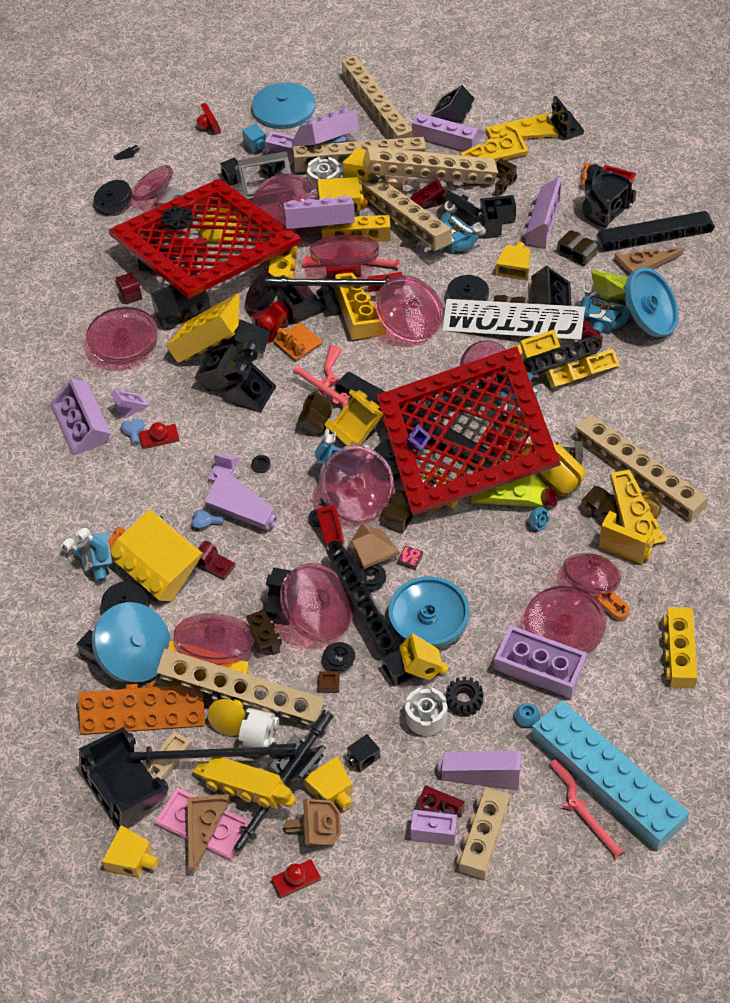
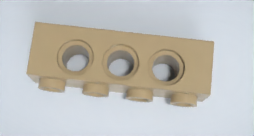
(478, 864)

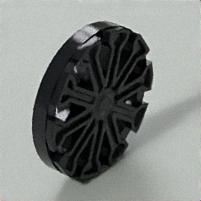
(177, 216)

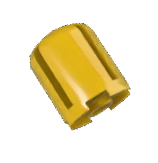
(566, 476)

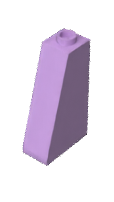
(239, 502)
(482, 768)

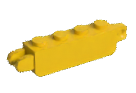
(245, 782)

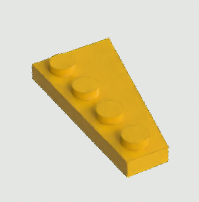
(531, 127)
(506, 147)
(632, 507)

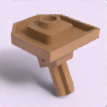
(319, 822)

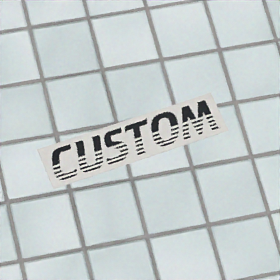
(513, 318)

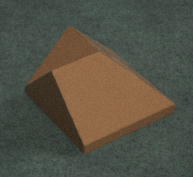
(371, 546)

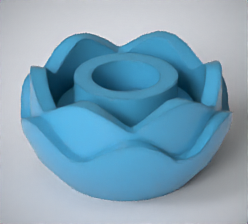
(538, 518)
(524, 720)

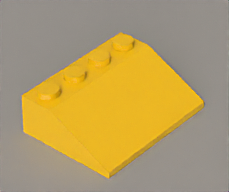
(205, 330)
(156, 555)

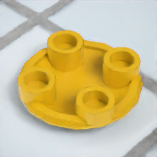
(226, 716)

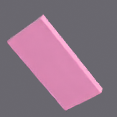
(175, 820)

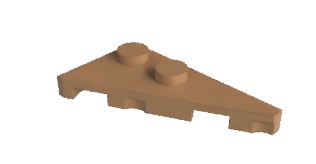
(647, 258)
(203, 819)

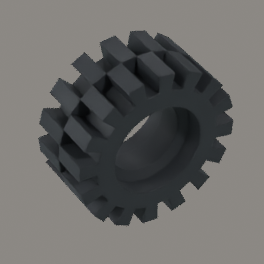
(464, 686)

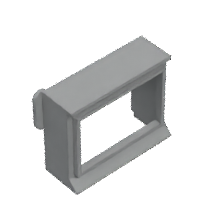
(255, 161)

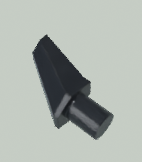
(129, 152)

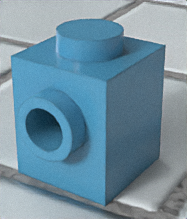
(254, 137)

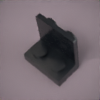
(564, 120)
(312, 757)

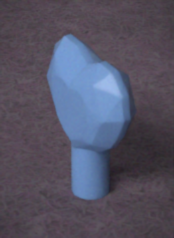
(132, 429)
(203, 519)

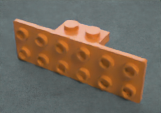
(141, 708)

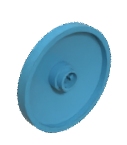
(283, 105)
(651, 302)
(430, 610)
(130, 642)

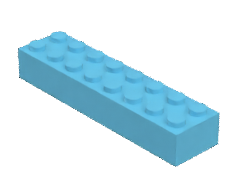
(610, 775)

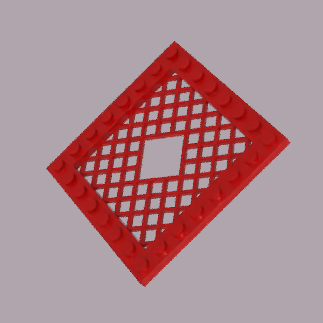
(279, 238)
(489, 478)

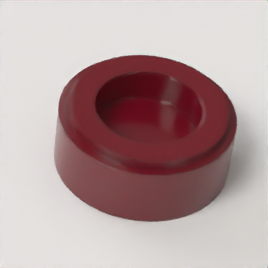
(549, 497)

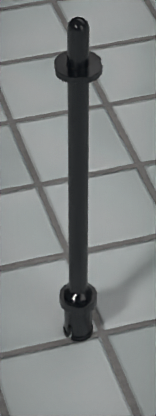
(285, 282)
(316, 731)
(273, 750)

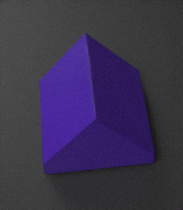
(418, 438)

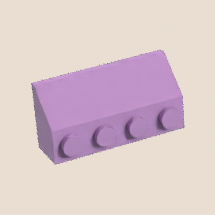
(326, 127)
(445, 132)
(318, 212)
(543, 214)
(80, 416)
(540, 661)

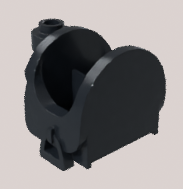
(606, 195)

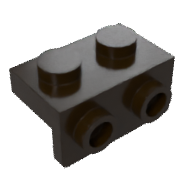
(263, 631)

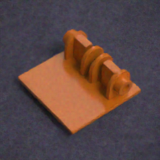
(297, 340)

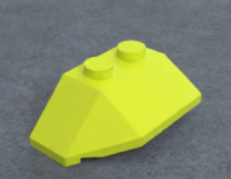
(609, 285)
(522, 492)

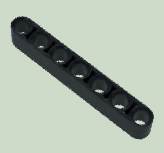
(655, 231)
(358, 590)

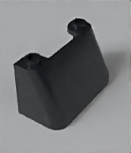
(119, 784)

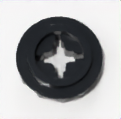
(379, 576)
(342, 649)

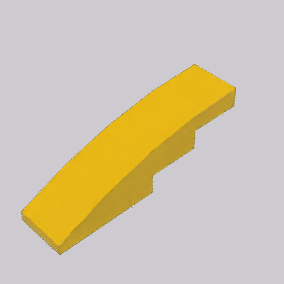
(582, 368)

